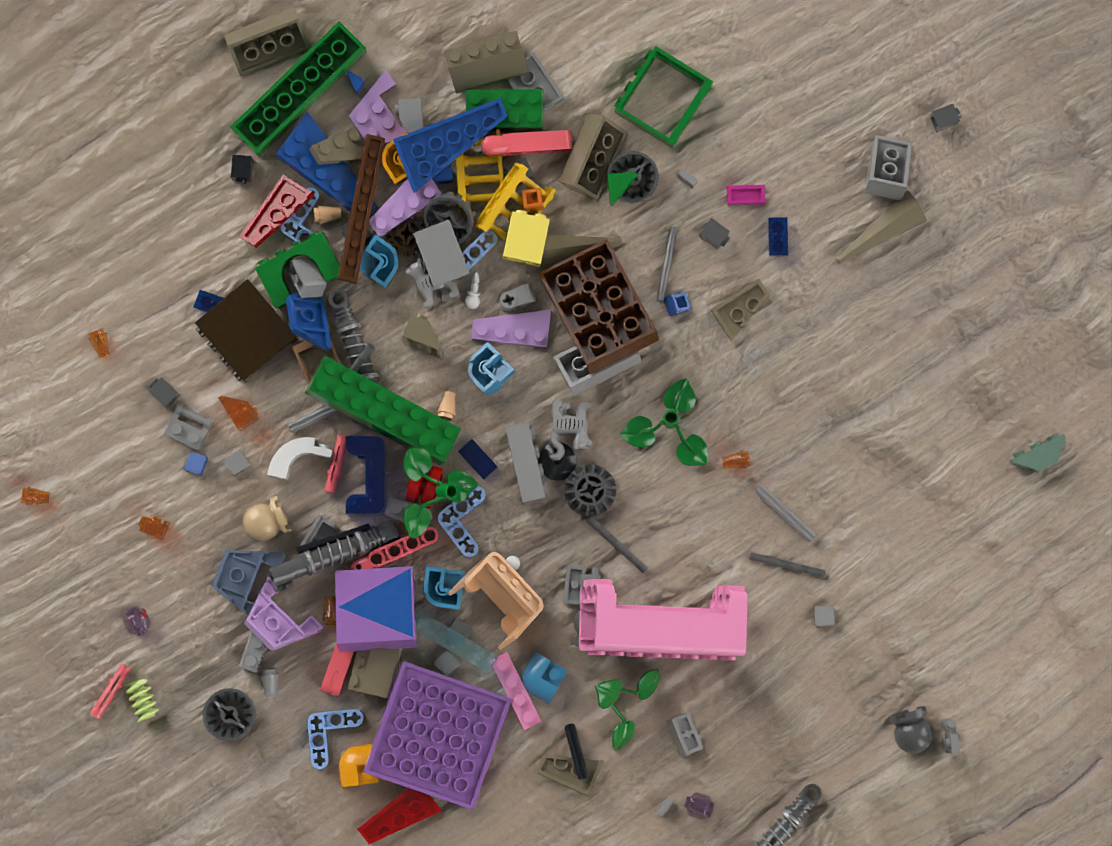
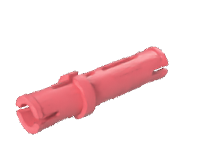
(336, 465)
(123, 671)

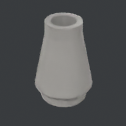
(269, 679)

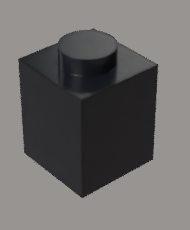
(241, 169)

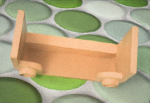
(507, 591)

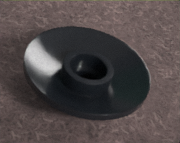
(557, 471)

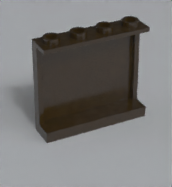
(245, 331)

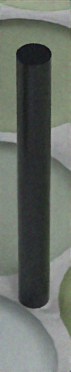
(331, 539)

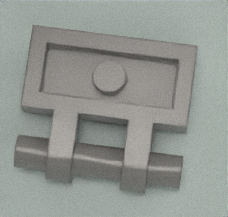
(575, 580)
(951, 741)

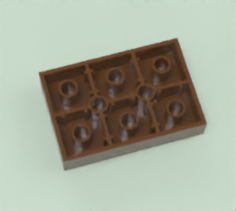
(598, 306)

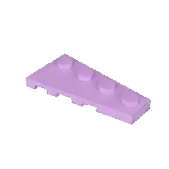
(402, 206)
(516, 329)

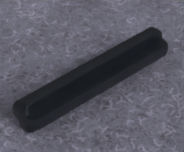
(576, 751)

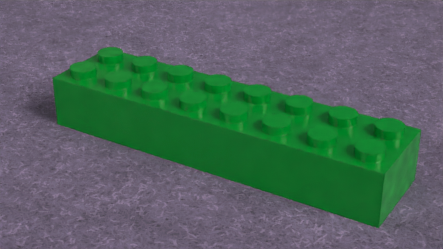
(299, 89)
(382, 410)

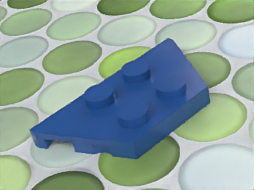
(309, 320)

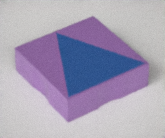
(375, 609)

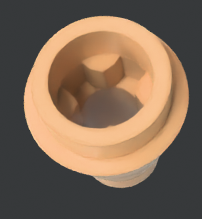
(325, 214)
(447, 407)

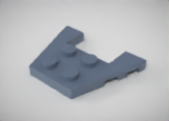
(238, 574)

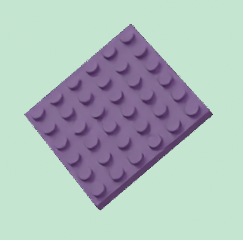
(437, 735)

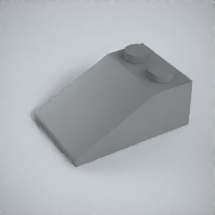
(888, 168)

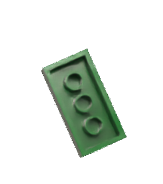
(522, 107)

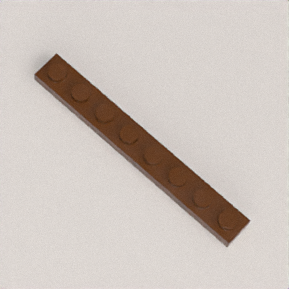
(361, 209)

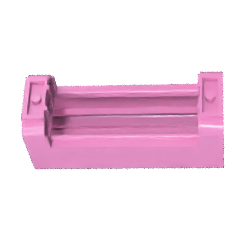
(662, 629)

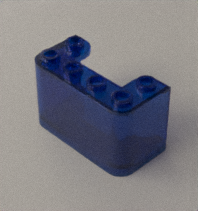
(374, 500)

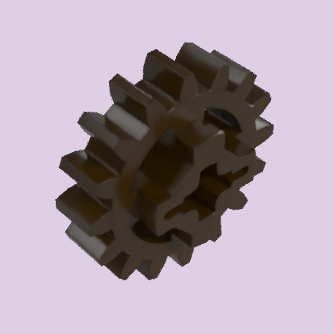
(395, 233)

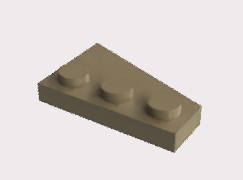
(339, 148)
(739, 308)
(562, 771)

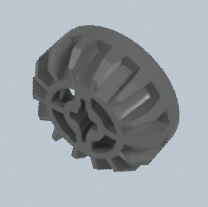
(643, 164)
(438, 212)
(574, 496)
(216, 702)

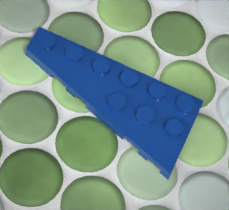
(439, 144)
(332, 179)

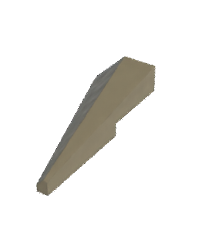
(894, 221)
(562, 247)

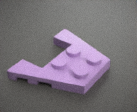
(373, 115)
(274, 625)

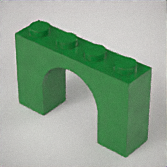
(273, 271)

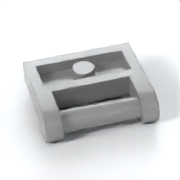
(186, 433)

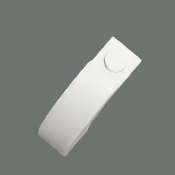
(289, 452)

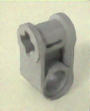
(520, 296)

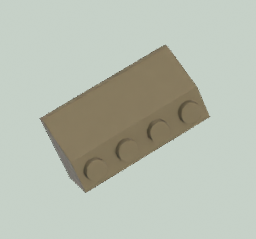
(267, 41)
(486, 61)
(592, 155)
(421, 336)
(375, 671)

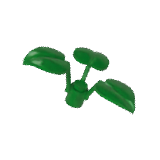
(677, 397)
(457, 489)
(609, 692)

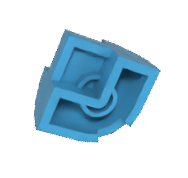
(379, 261)
(489, 369)
(439, 583)
(542, 677)

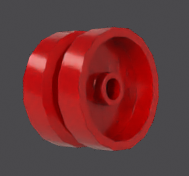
(425, 487)

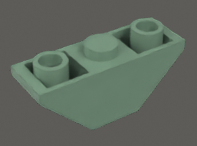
(1041, 455)

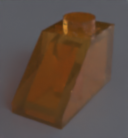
(240, 412)

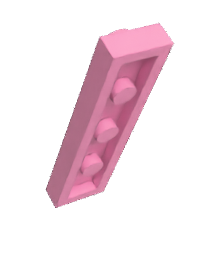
(516, 691)

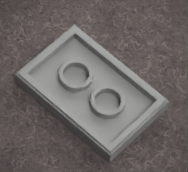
(537, 79)
(441, 253)

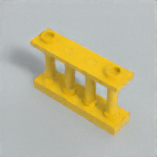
(464, 179)
(503, 193)

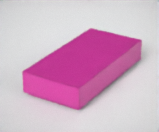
(745, 195)

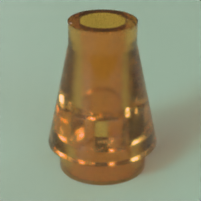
(99, 342)
(737, 460)
(34, 496)
(329, 611)

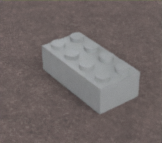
(578, 376)
(525, 463)

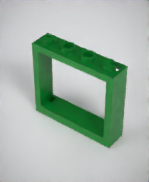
(640, 73)

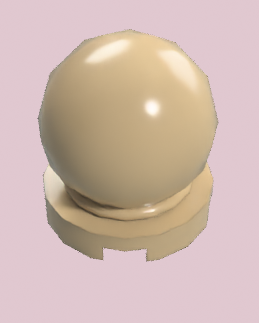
(264, 521)

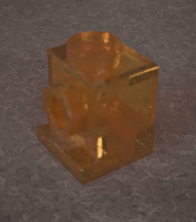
(153, 526)

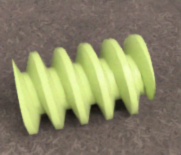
(142, 699)

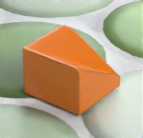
(533, 200)

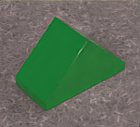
(618, 184)

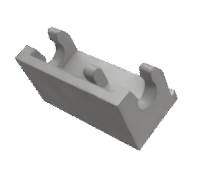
(320, 529)
(684, 734)

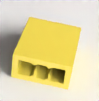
(526, 238)

